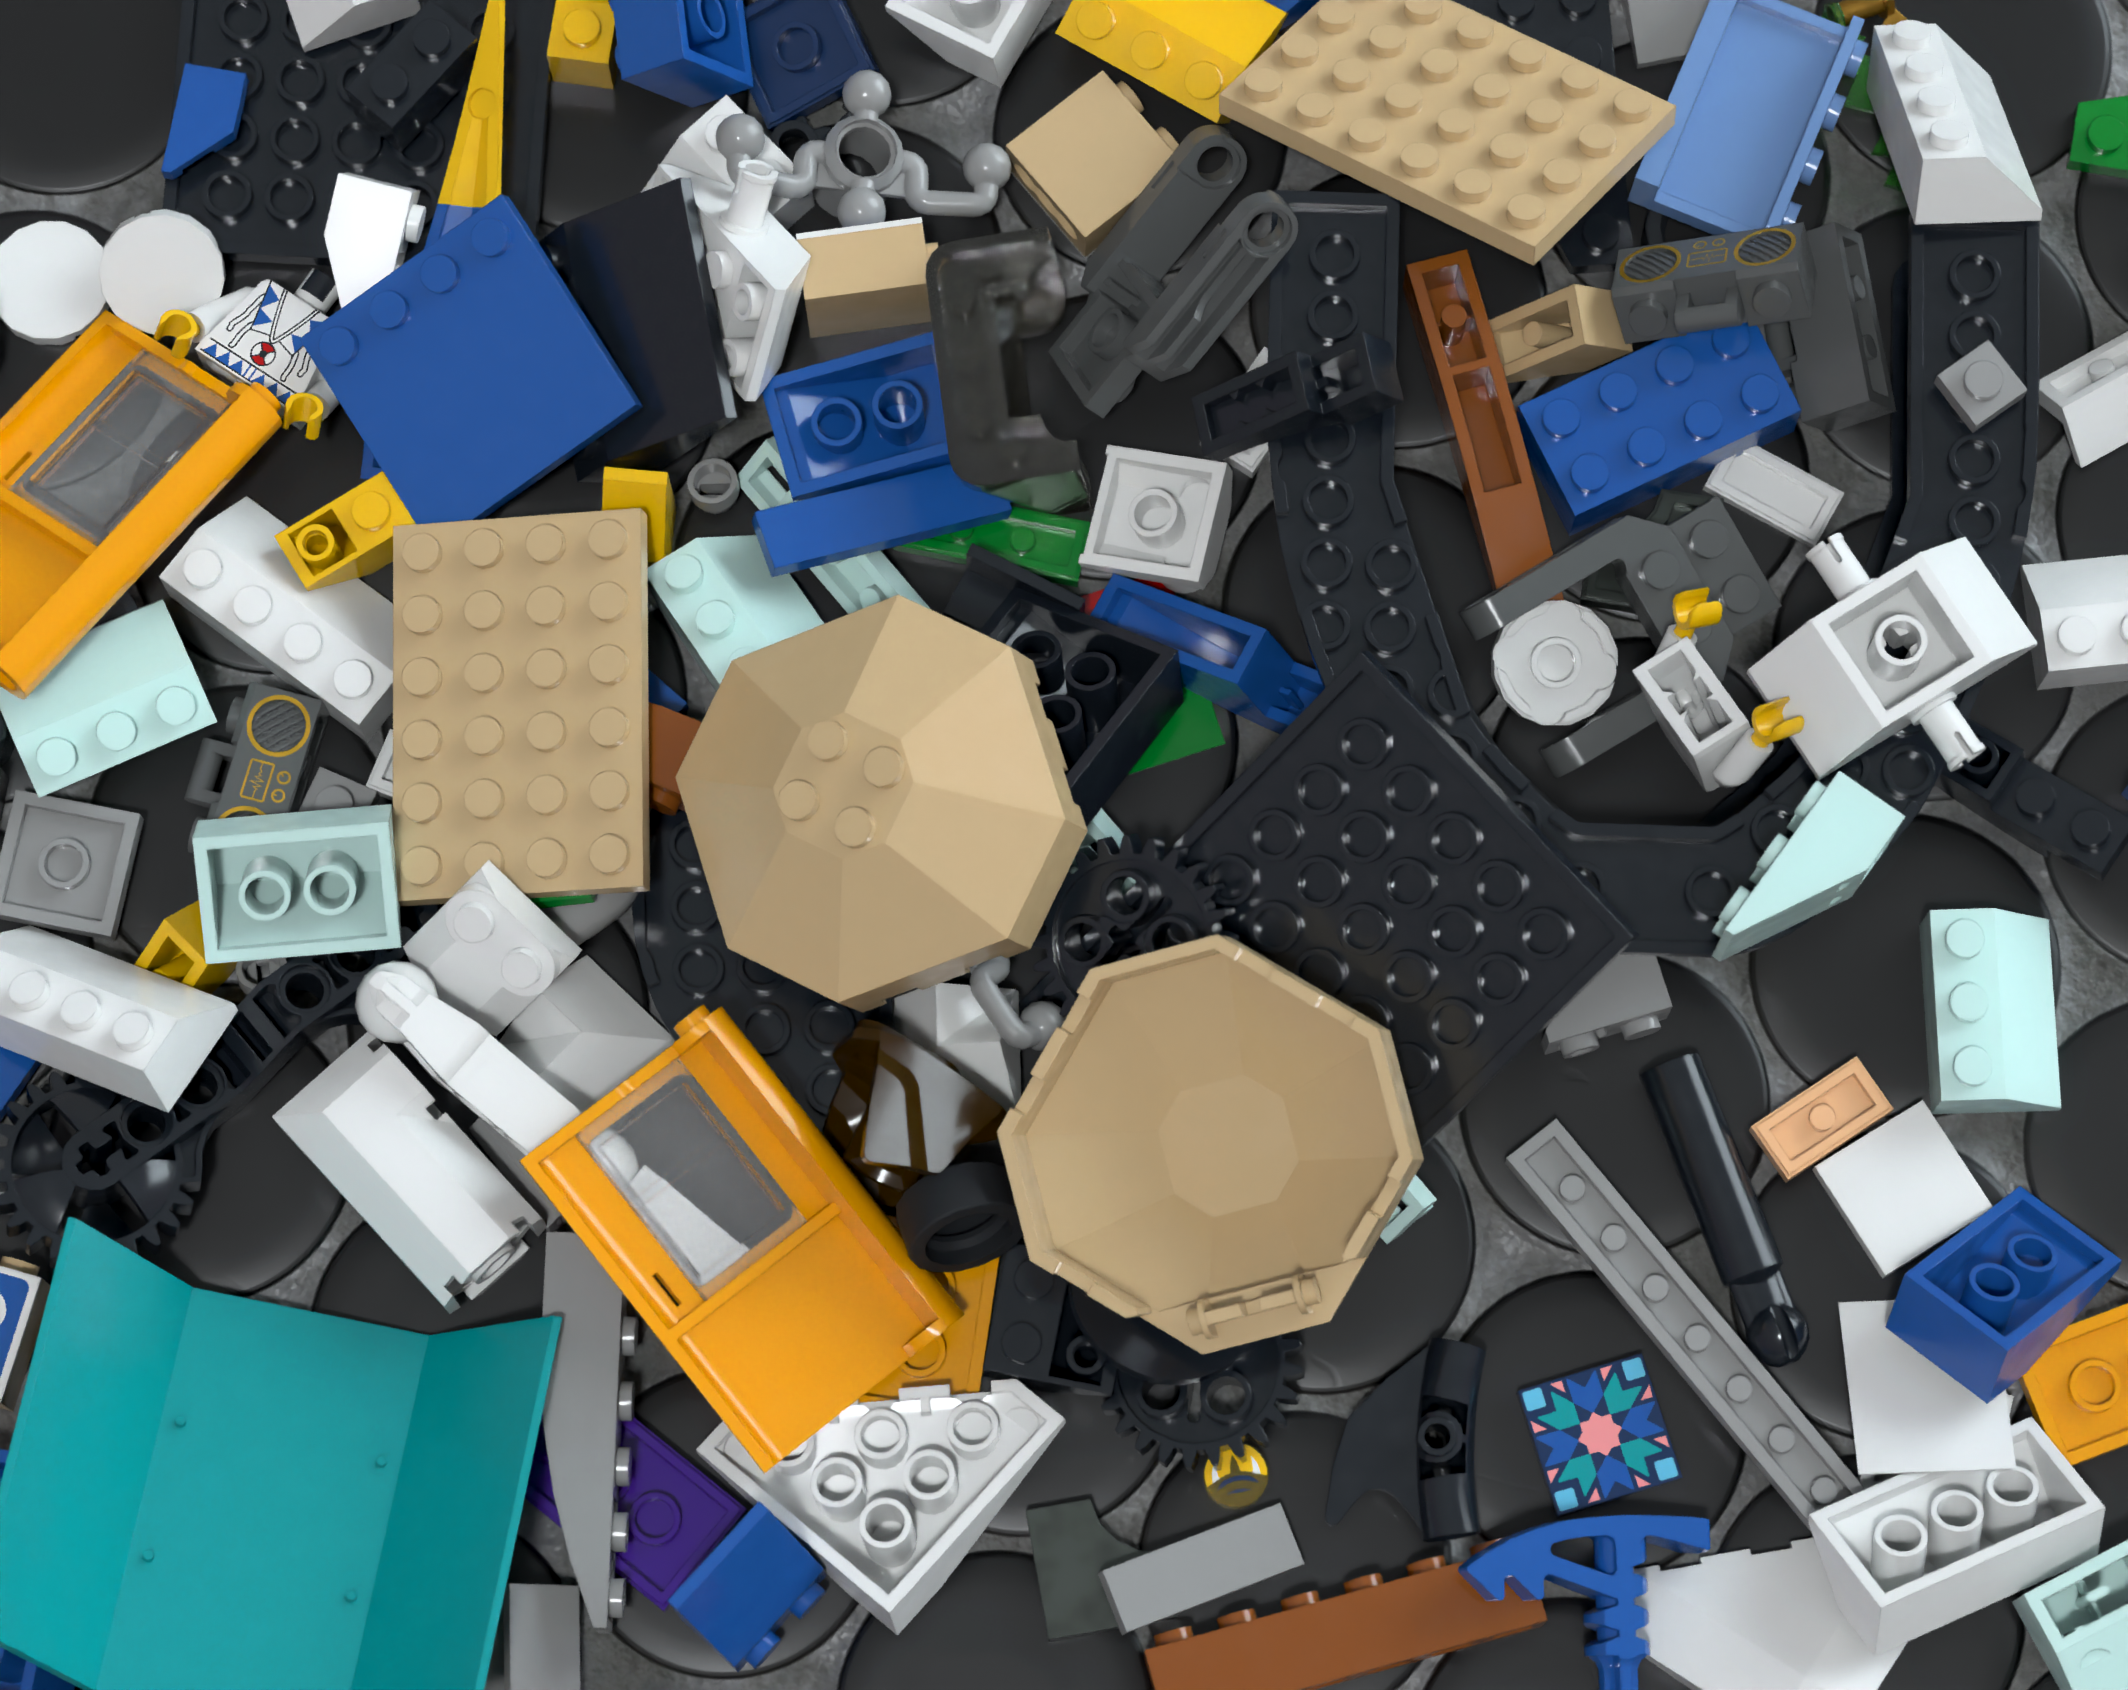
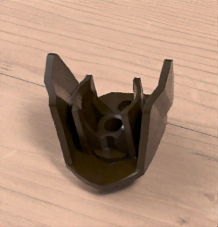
(902, 1111)

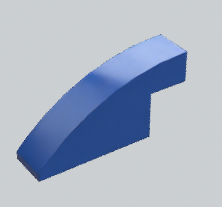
(1218, 654)

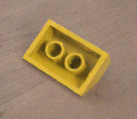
(1176, 45)

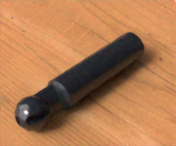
(1726, 1207)

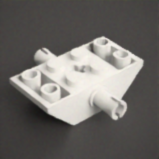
(751, 267)
(1857, 694)

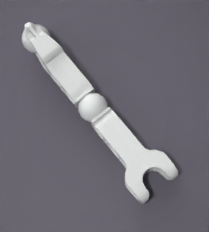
(402, 1006)

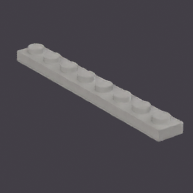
(1681, 1322)

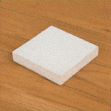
(1902, 1189)

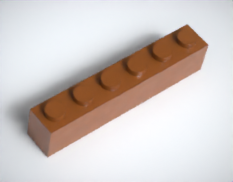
(1343, 1636)

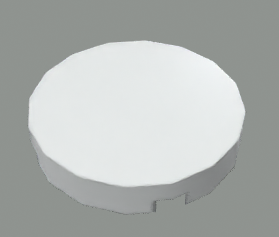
(160, 266)
(50, 282)
(1554, 663)

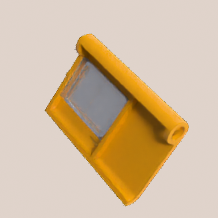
(102, 478)
(753, 1226)

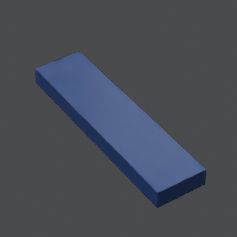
(871, 519)

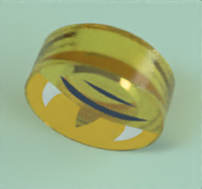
(1237, 1483)

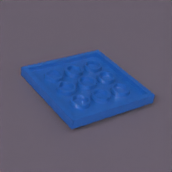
(471, 369)

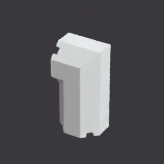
(410, 1172)

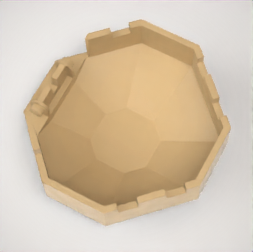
(880, 803)
(1210, 1144)

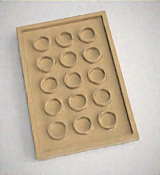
(1450, 116)
(521, 704)

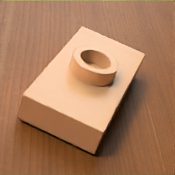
(1821, 1119)

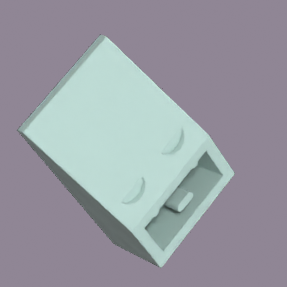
(1832, 850)
(2083, 1622)

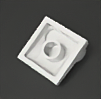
(1159, 518)
(490, 950)

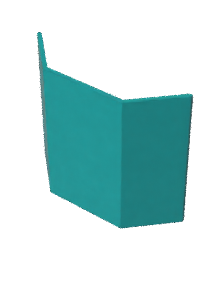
(259, 1488)

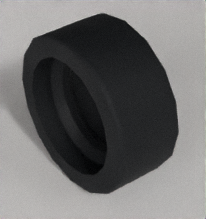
(959, 1217)

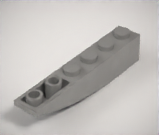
(585, 1419)

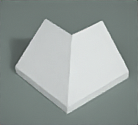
(957, 1029)
(585, 1034)

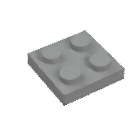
(67, 864)

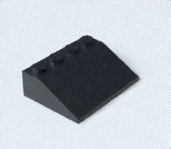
(652, 303)
(1097, 686)

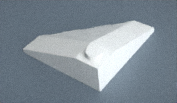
(897, 1486)
(1756, 1625)

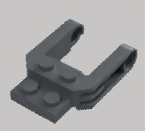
(1164, 330)
(1651, 568)

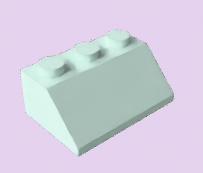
(726, 601)
(108, 701)
(297, 884)
(1989, 1012)

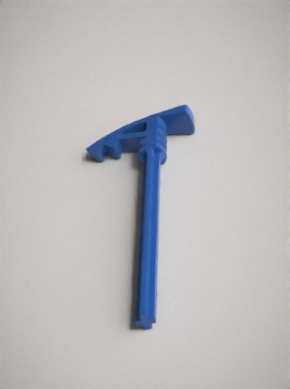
(1618, 1546)

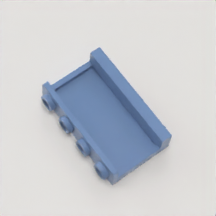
(1748, 116)

